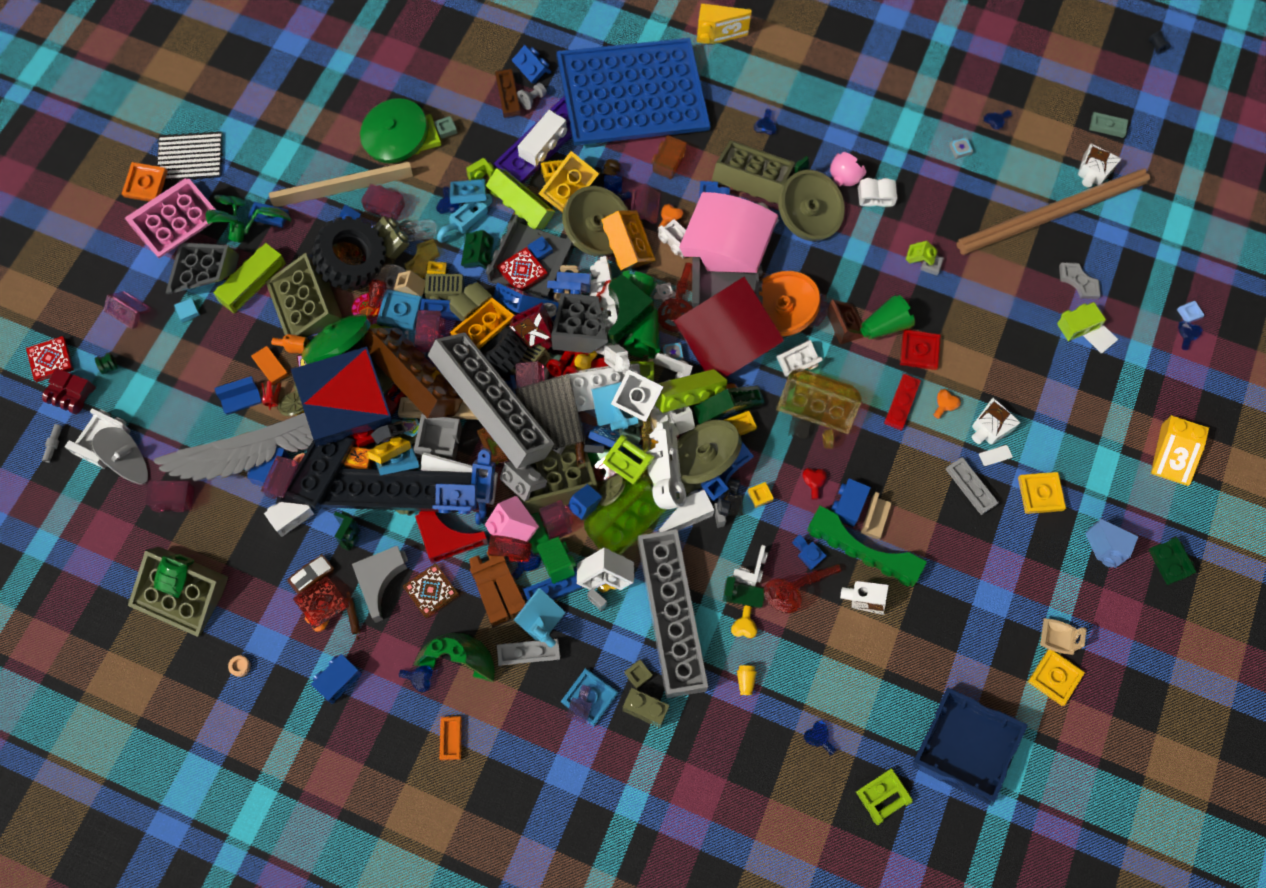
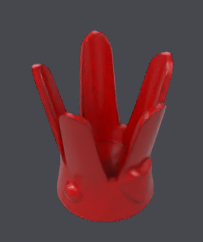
(268, 399)

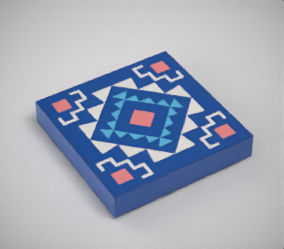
(605, 435)

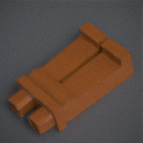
(496, 572)

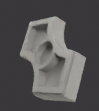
(1086, 286)

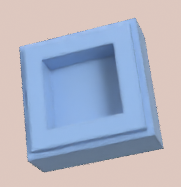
(1190, 312)

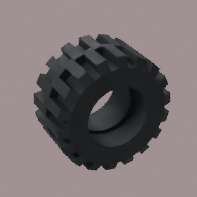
(504, 350)

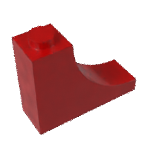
(444, 542)

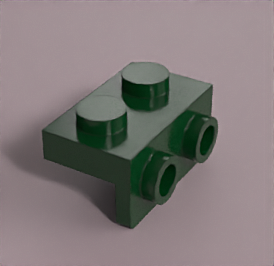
(477, 249)
(348, 531)

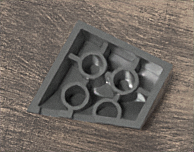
(201, 265)
(578, 324)

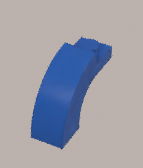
(718, 485)

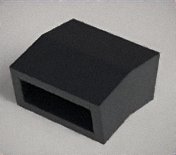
(386, 432)

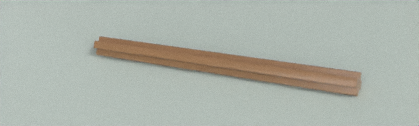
(1052, 211)

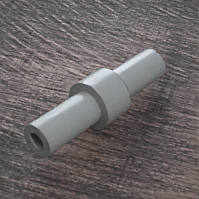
(52, 443)

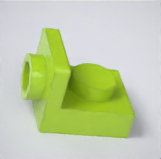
(479, 169)
(921, 251)

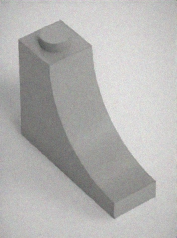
(376, 573)

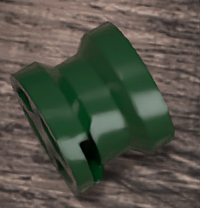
(106, 363)

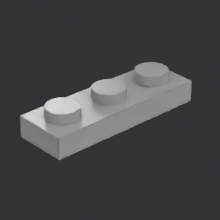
(971, 486)
(527, 652)

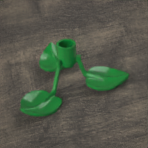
(237, 228)

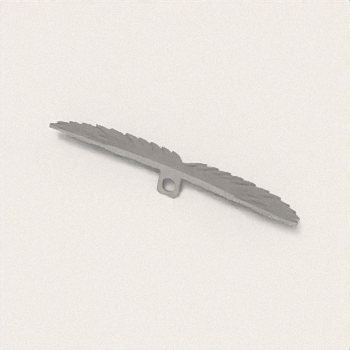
(237, 452)

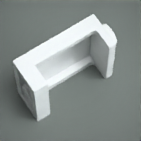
(83, 445)

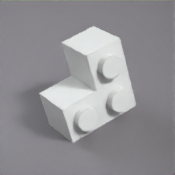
(605, 568)

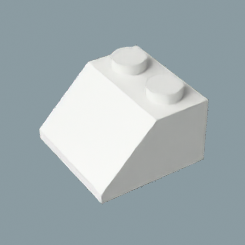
(637, 395)

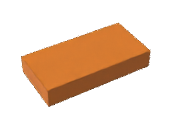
(269, 365)
(450, 738)

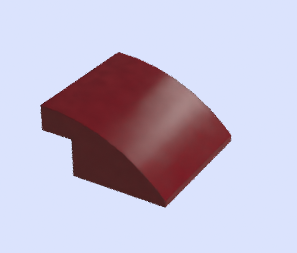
(729, 329)

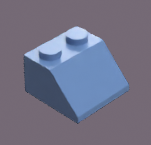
(1110, 543)

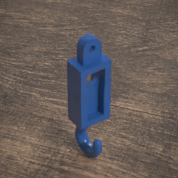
(484, 484)

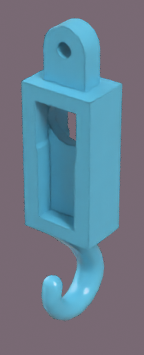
(464, 218)

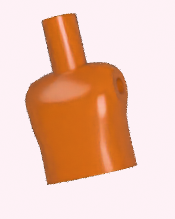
(291, 343)

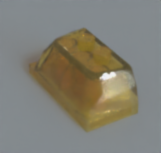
(820, 400)

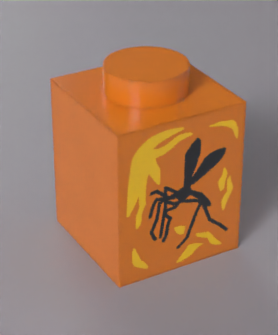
(358, 459)

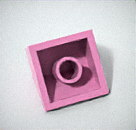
(512, 520)

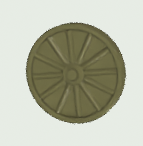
(290, 404)
(611, 490)

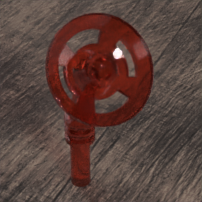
(674, 303)
(786, 591)

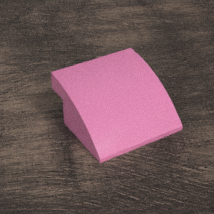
(171, 217)
(728, 233)

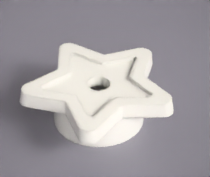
(664, 288)

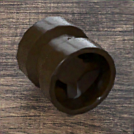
(611, 168)

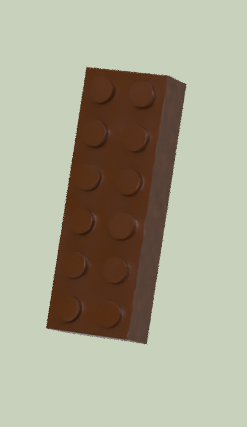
(412, 372)

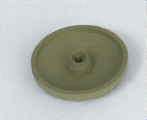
(811, 205)
(583, 219)
(707, 451)

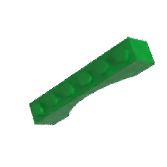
(902, 566)

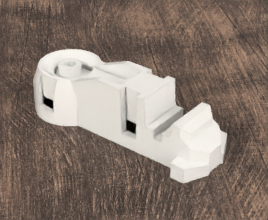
(602, 271)
(664, 472)

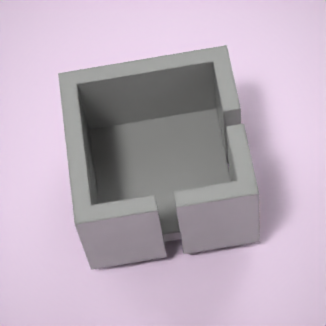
(438, 437)

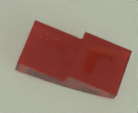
(507, 546)

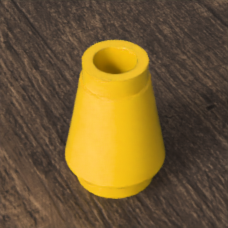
(746, 679)

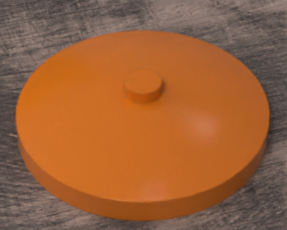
(790, 301)

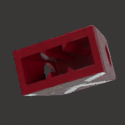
(533, 326)

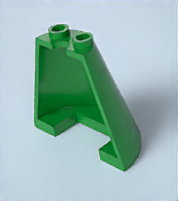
(463, 650)

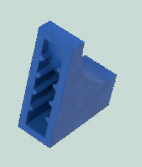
(519, 300)

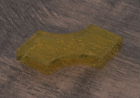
(425, 252)

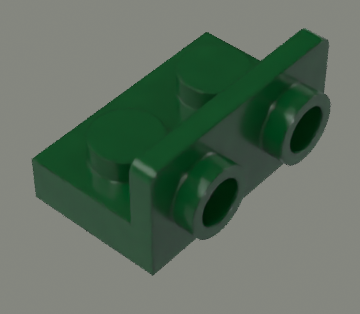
(1172, 561)

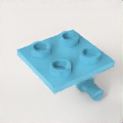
(608, 413)
(540, 617)

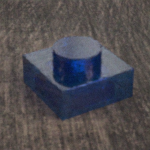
(613, 183)

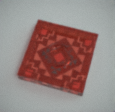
(320, 602)

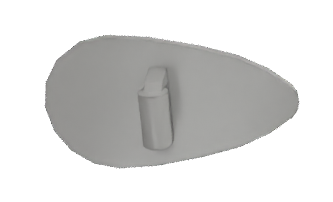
(120, 454)

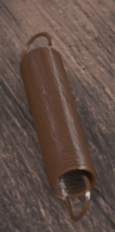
(580, 453)
(352, 615)

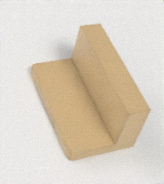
(876, 517)

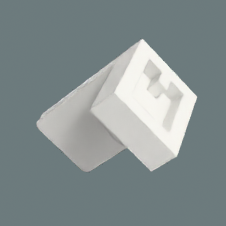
(681, 367)
(744, 576)

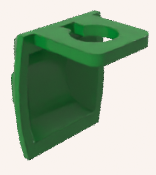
(172, 574)

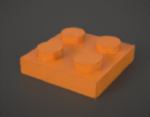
(144, 182)

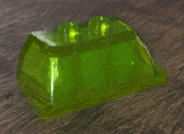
(624, 519)

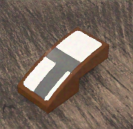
(310, 574)

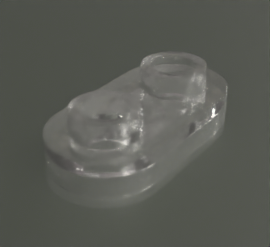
(419, 230)

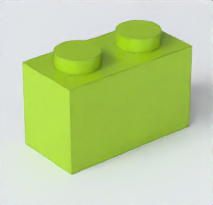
(1081, 321)

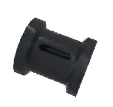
(1159, 42)

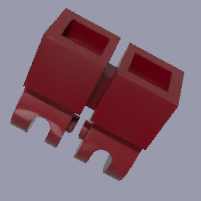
(67, 391)

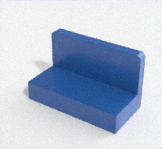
(238, 395)

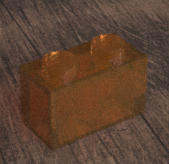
(669, 157)

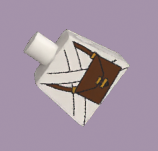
(1096, 165)
(993, 423)
(873, 599)

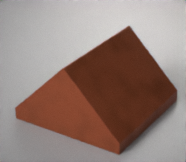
(844, 321)

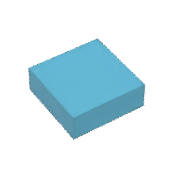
(186, 310)

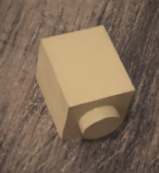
(410, 283)

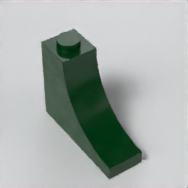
(632, 306)
(728, 402)

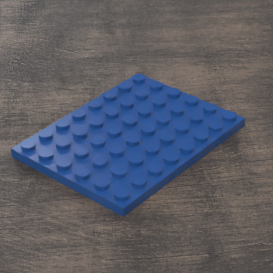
(632, 91)

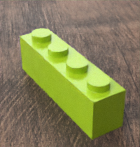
(520, 199)
(249, 278)
(690, 390)

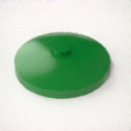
(394, 130)
(336, 338)

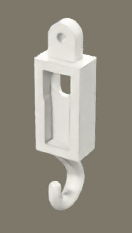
(615, 356)

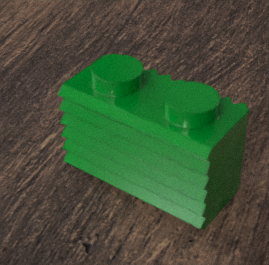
(555, 559)

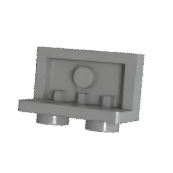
(522, 480)

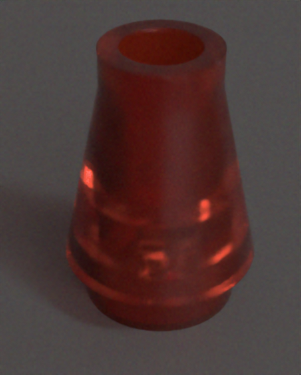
(376, 292)

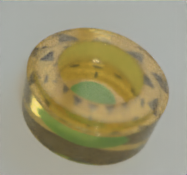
(828, 439)

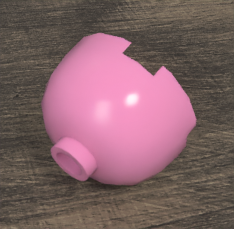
(846, 170)

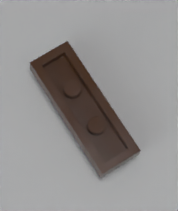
(507, 93)

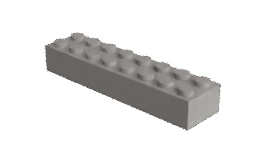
(490, 400)
(672, 614)

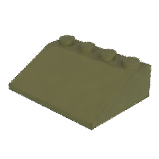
(752, 171)
(303, 298)
(562, 478)
(196, 602)

